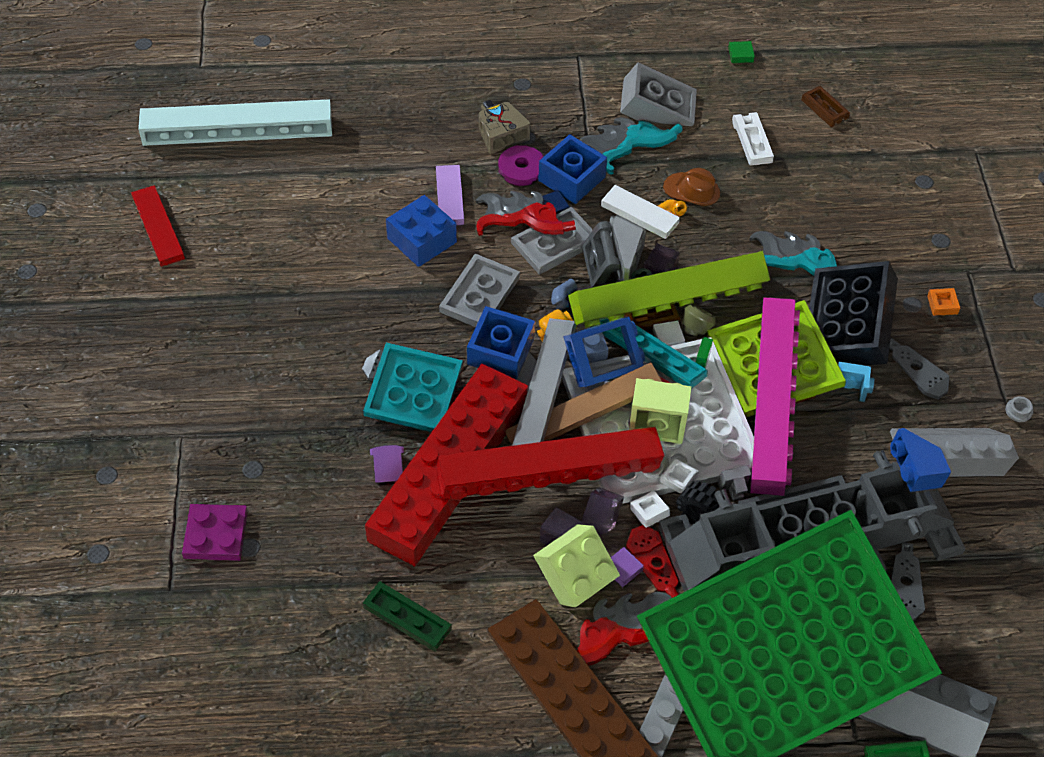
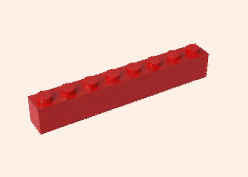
(549, 463)

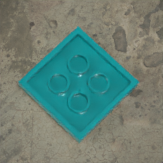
(412, 387)

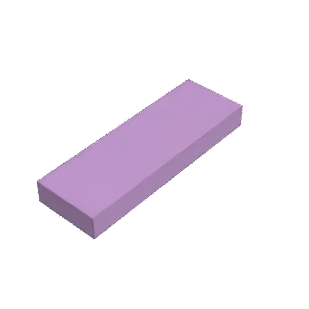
(450, 192)

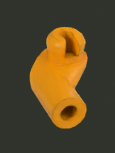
(675, 207)

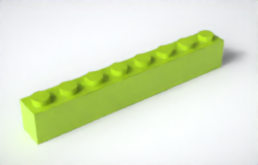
(668, 288)

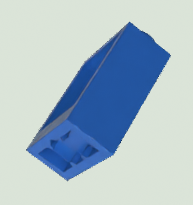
(580, 360)

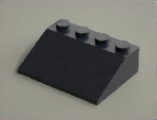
(855, 310)

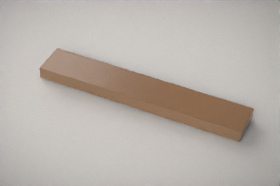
(593, 403)

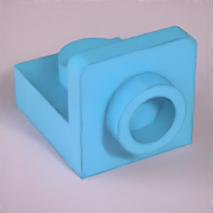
(857, 377)

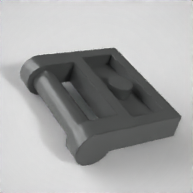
(600, 254)

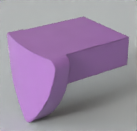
(387, 462)

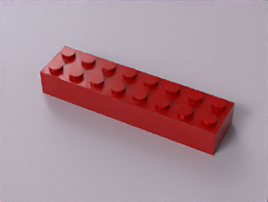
(414, 505)

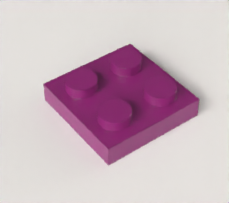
(215, 532)

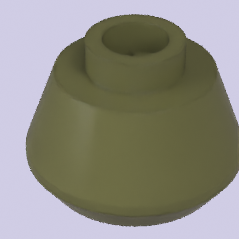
(697, 320)

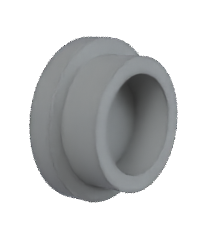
(1019, 409)

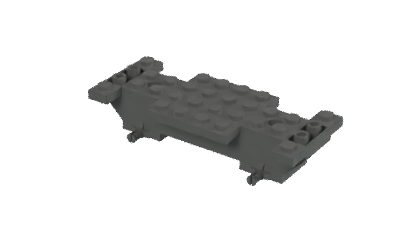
(770, 520)

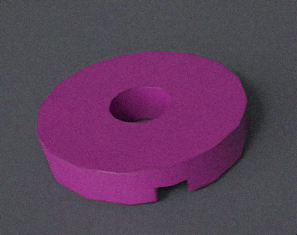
(519, 155)

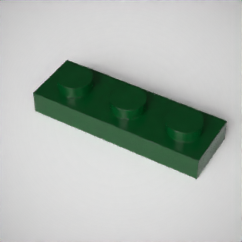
(407, 616)

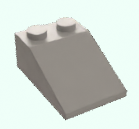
(657, 97)
(628, 244)

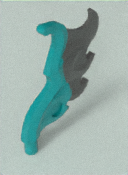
(621, 139)
(794, 252)

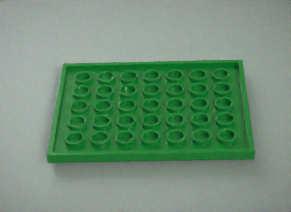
(788, 643)

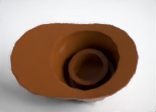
(693, 186)

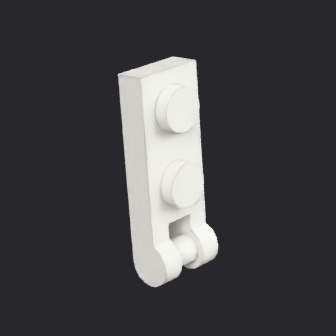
(753, 139)

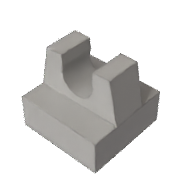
(735, 481)

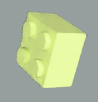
(661, 407)
(576, 565)

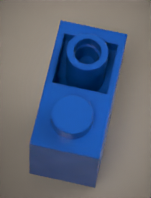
(919, 461)

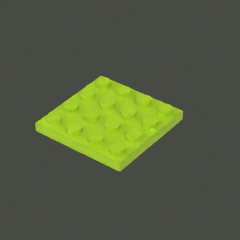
(740, 349)

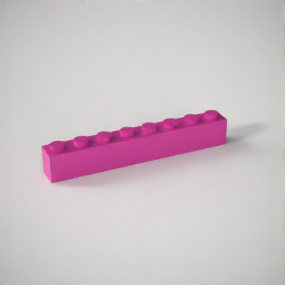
(773, 397)

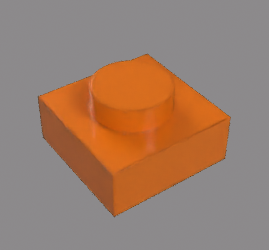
(943, 301)

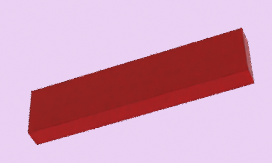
(157, 226)

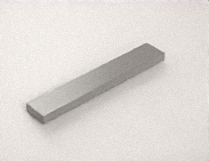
(544, 383)

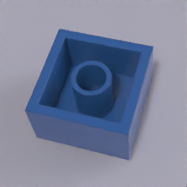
(572, 169)
(421, 230)
(501, 341)

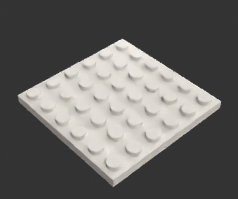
(714, 433)

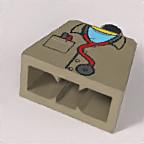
(502, 126)

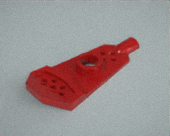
(653, 551)

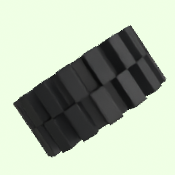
(697, 500)

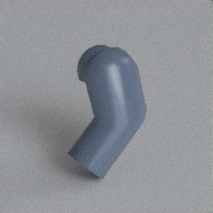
(560, 293)

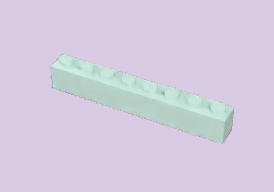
(235, 122)

